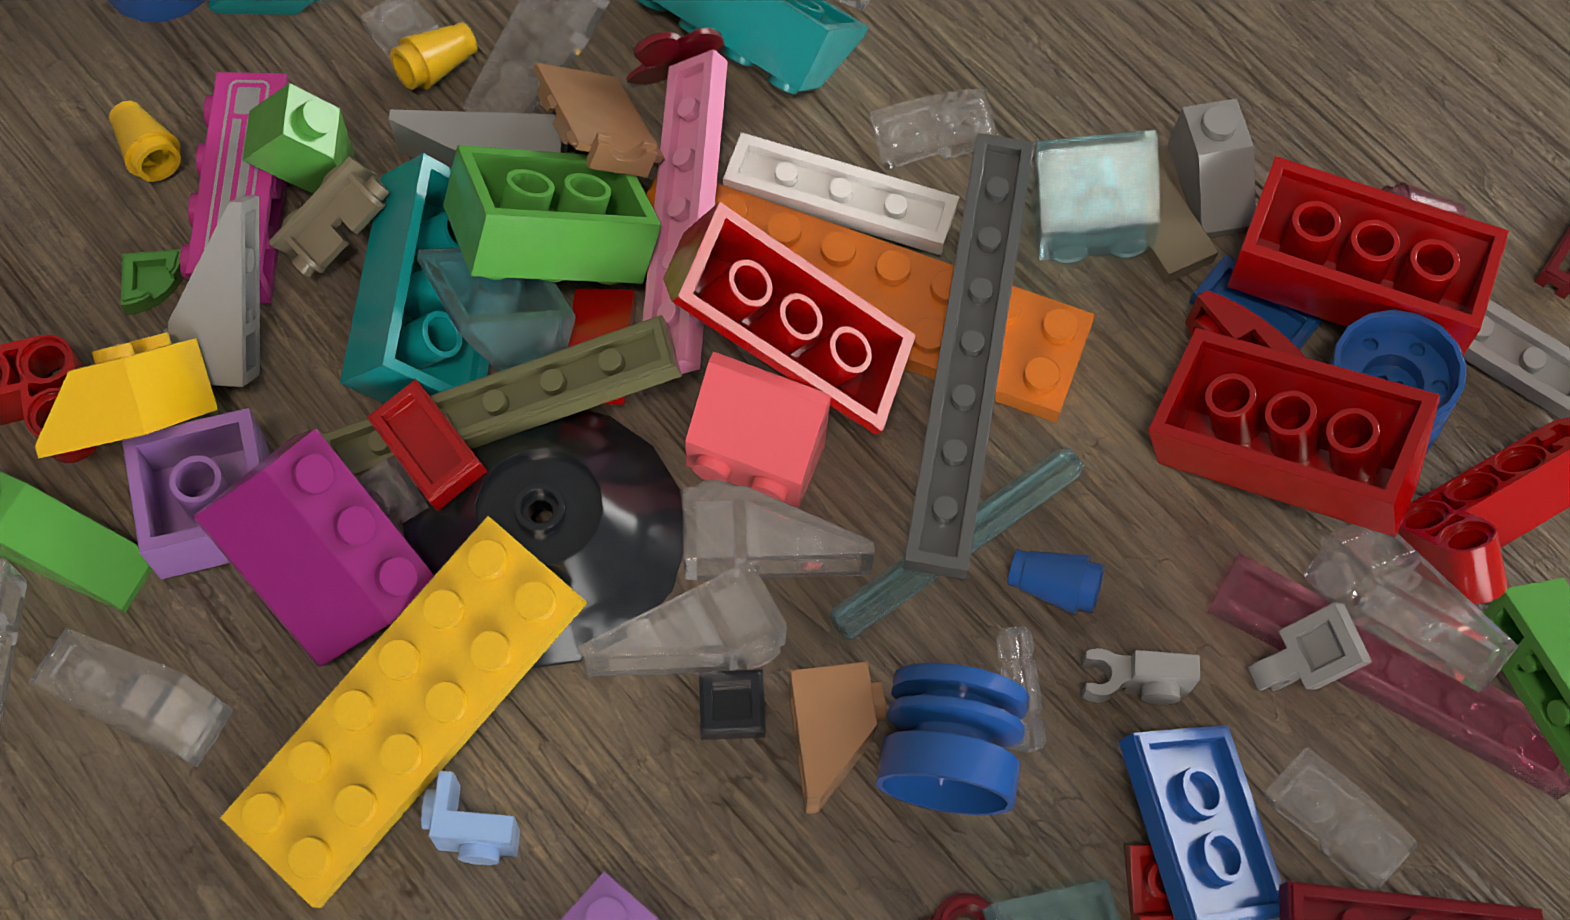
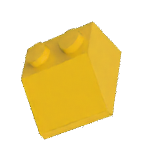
(128, 394)

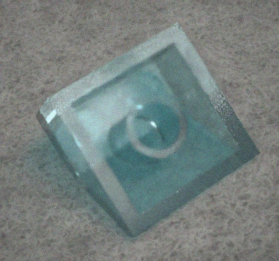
(1096, 195)

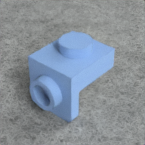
(475, 836)

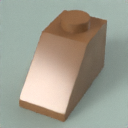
(832, 724)

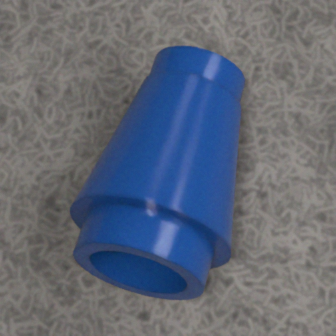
(1058, 578)

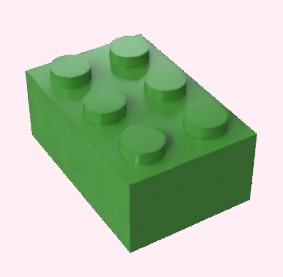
(548, 217)

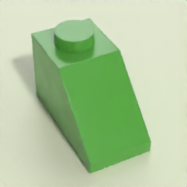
(296, 137)

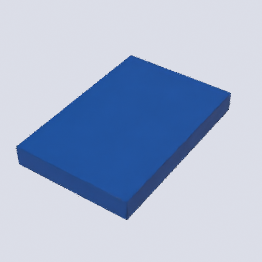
(1203, 824)

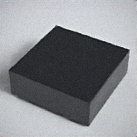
(731, 704)

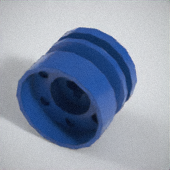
(1408, 352)
(953, 739)

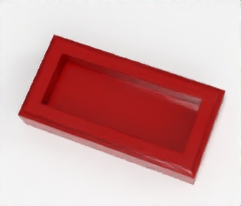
(427, 444)

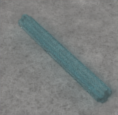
(992, 518)

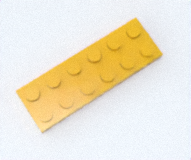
(402, 712)

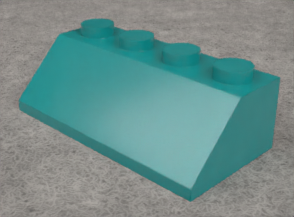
(790, 39)
(398, 318)

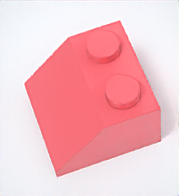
(757, 430)

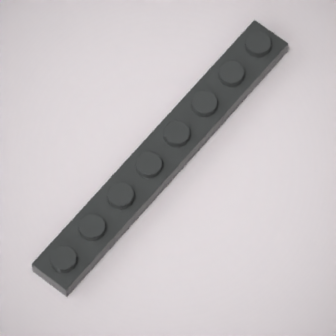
(969, 359)

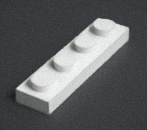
(842, 193)

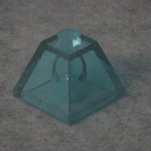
(501, 318)

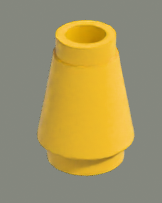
(431, 55)
(144, 142)

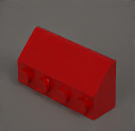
(1364, 251)
(789, 314)
(1295, 430)

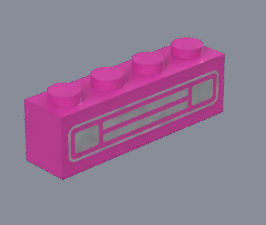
(228, 177)

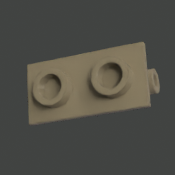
(346, 195)

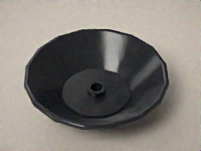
(610, 528)

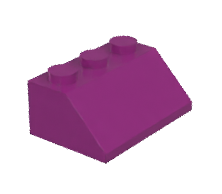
(315, 547)

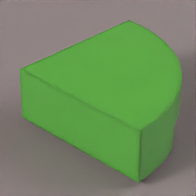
(148, 279)

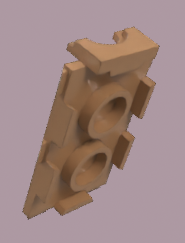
(597, 119)

